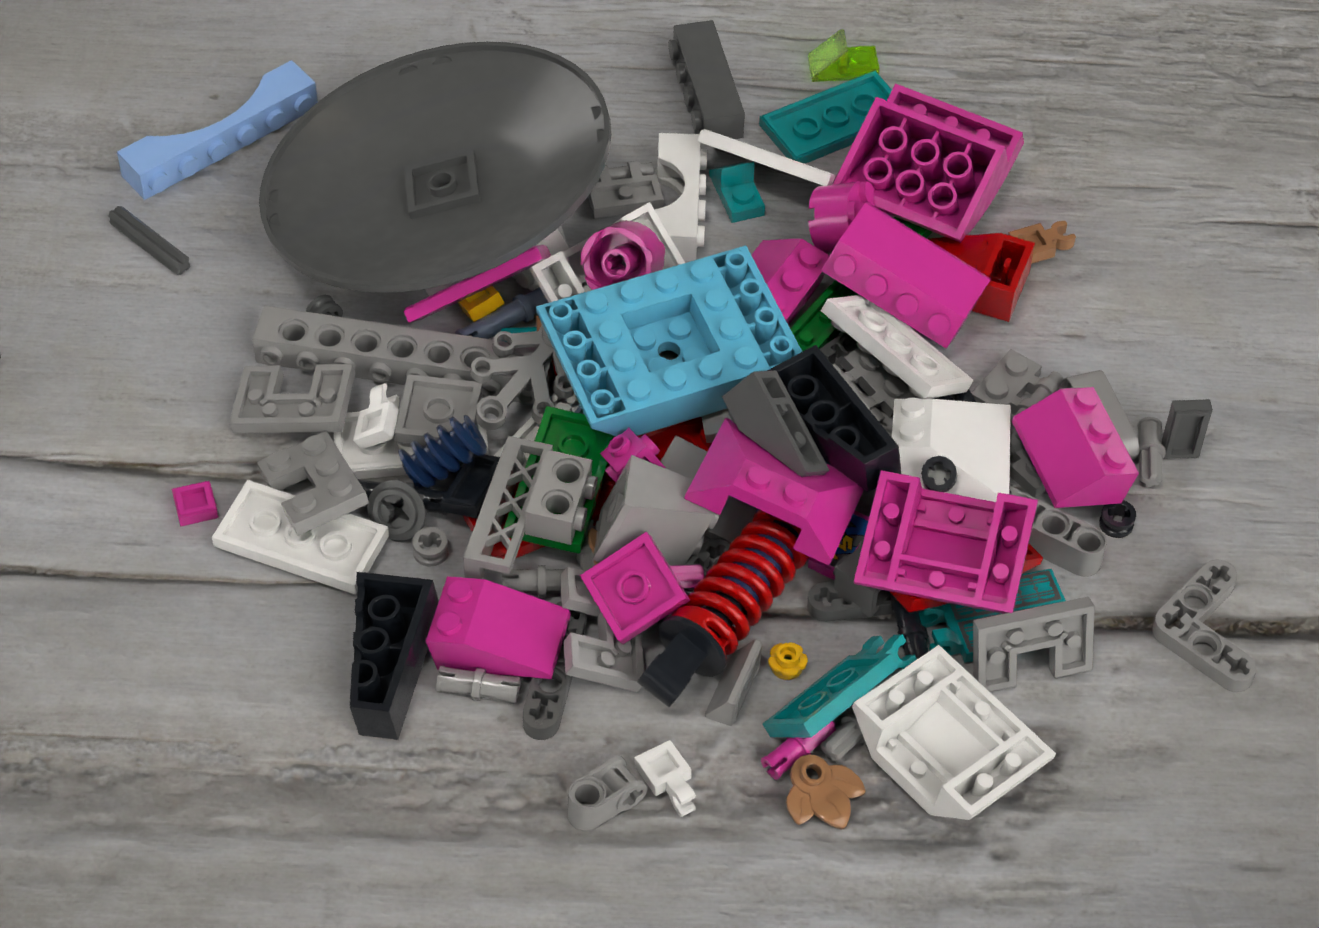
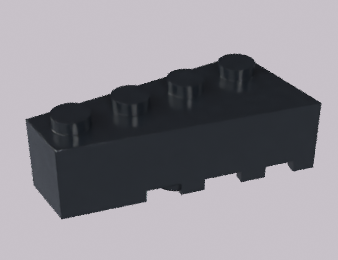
(838, 419)
(388, 649)

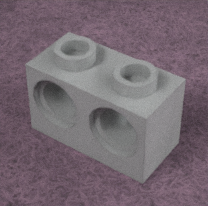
(555, 496)

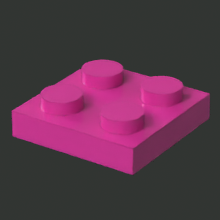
(634, 588)

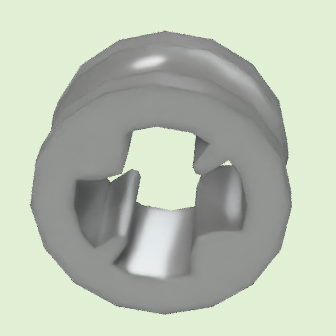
(432, 556)

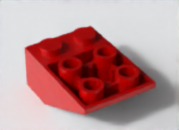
(1003, 260)

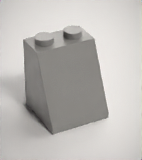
(652, 502)

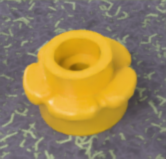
(785, 668)

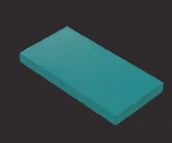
(824, 120)

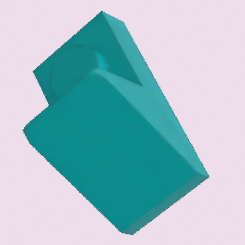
(738, 191)

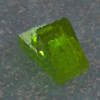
(838, 62)

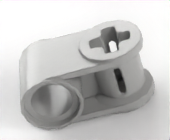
(610, 791)

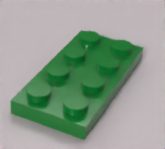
(570, 435)

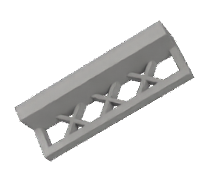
(497, 504)

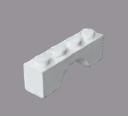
(679, 169)

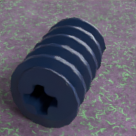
(443, 453)

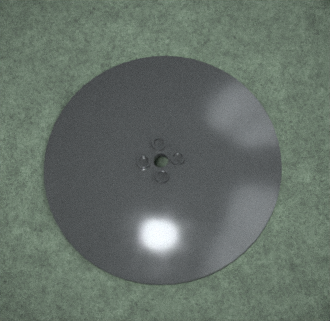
(361, 171)

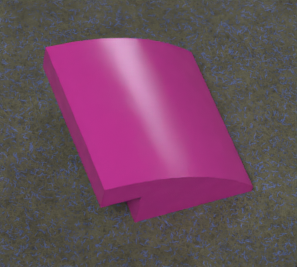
(931, 161)

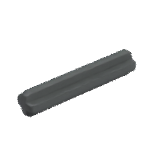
(149, 240)

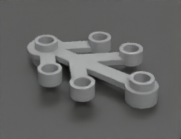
(526, 370)

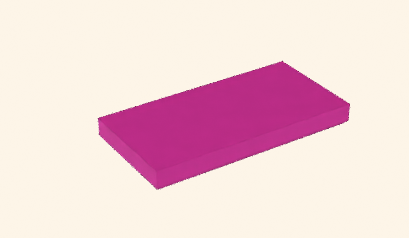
(475, 284)

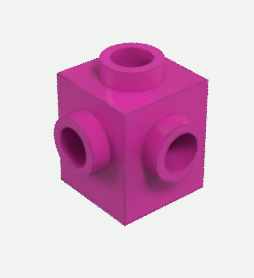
(623, 447)

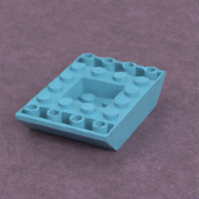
(704, 310)

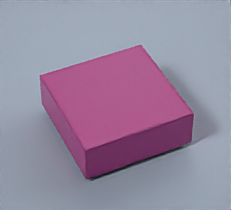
(195, 503)

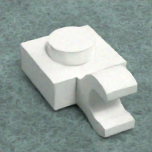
(379, 420)
(667, 771)

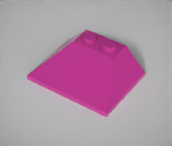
(751, 474)
(945, 544)

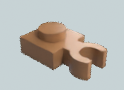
(1046, 240)

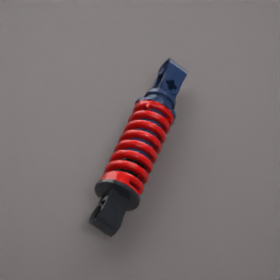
(729, 595)

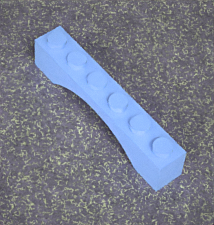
(165, 160)

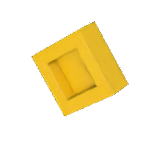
(481, 303)

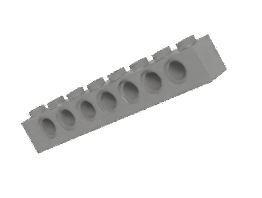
(378, 349)

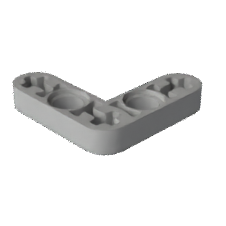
(1193, 630)

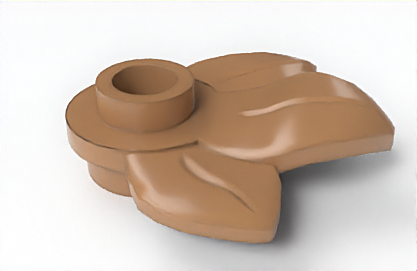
(824, 796)

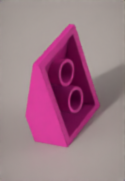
(496, 629)

